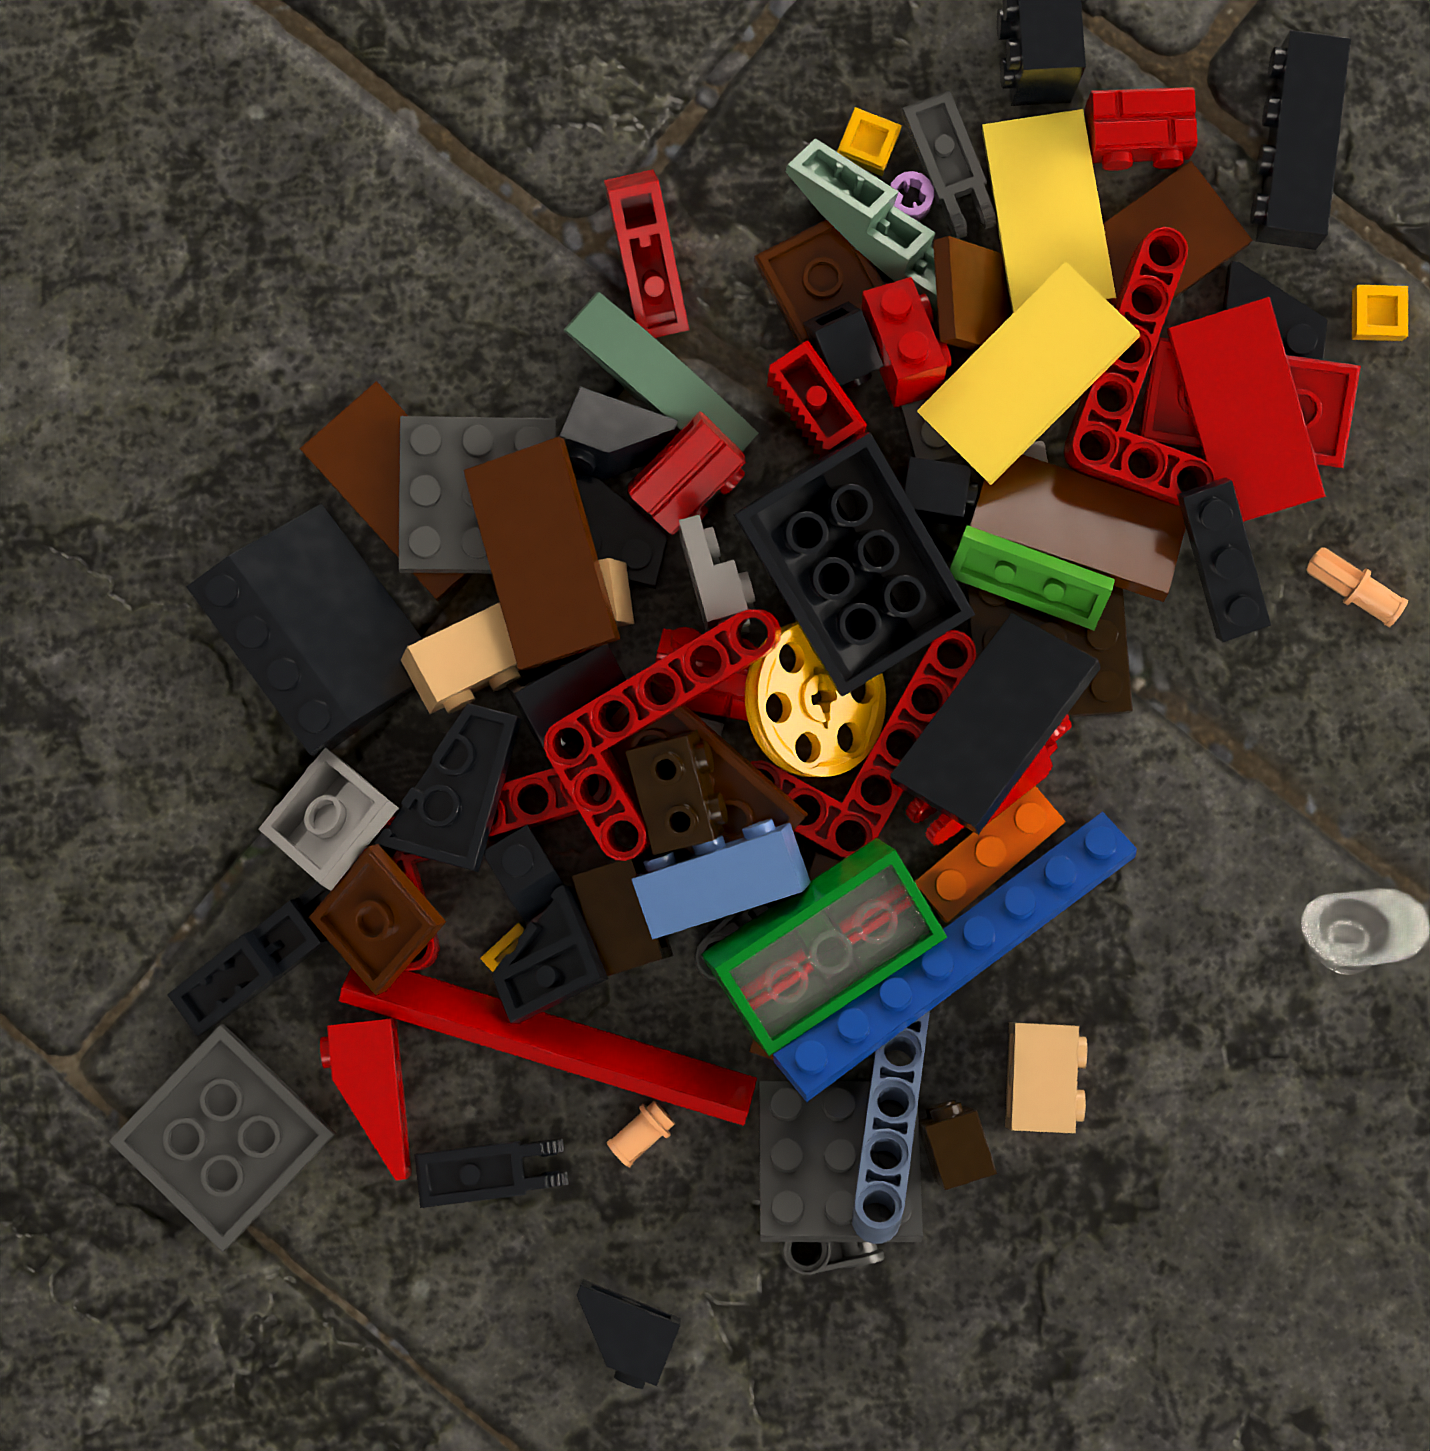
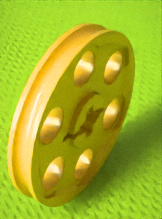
(800, 716)

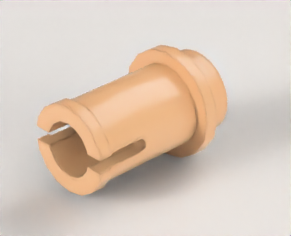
(641, 1133)

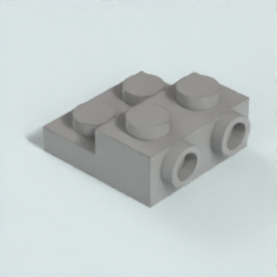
(717, 585)
(328, 819)

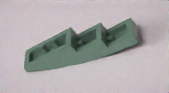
(866, 215)
(651, 370)

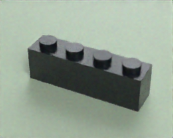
(1301, 139)

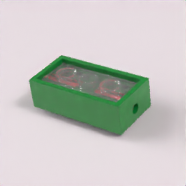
(824, 945)

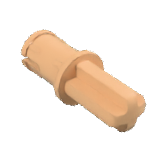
(1356, 586)

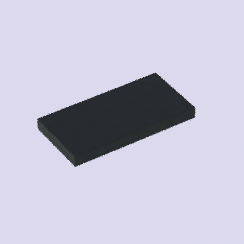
(995, 722)

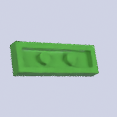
(1031, 577)

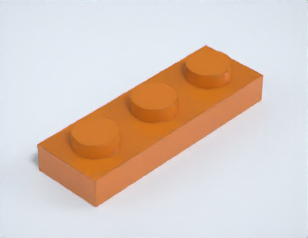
(986, 857)

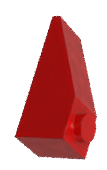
(647, 253)
(370, 1078)

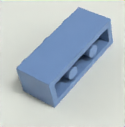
(720, 878)

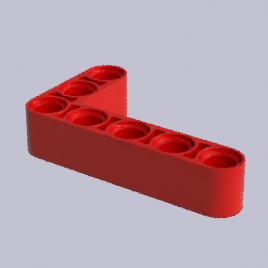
(1126, 381)
(643, 711)
(879, 762)
(509, 820)

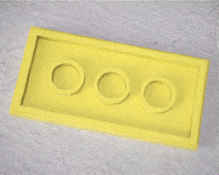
(1046, 202)
(1028, 372)

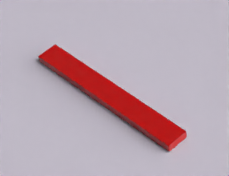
(559, 1044)

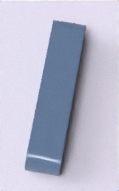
(889, 1133)

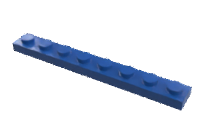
(970, 947)

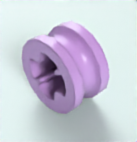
(926, 193)

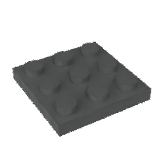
(434, 501)
(222, 1137)
(813, 1163)

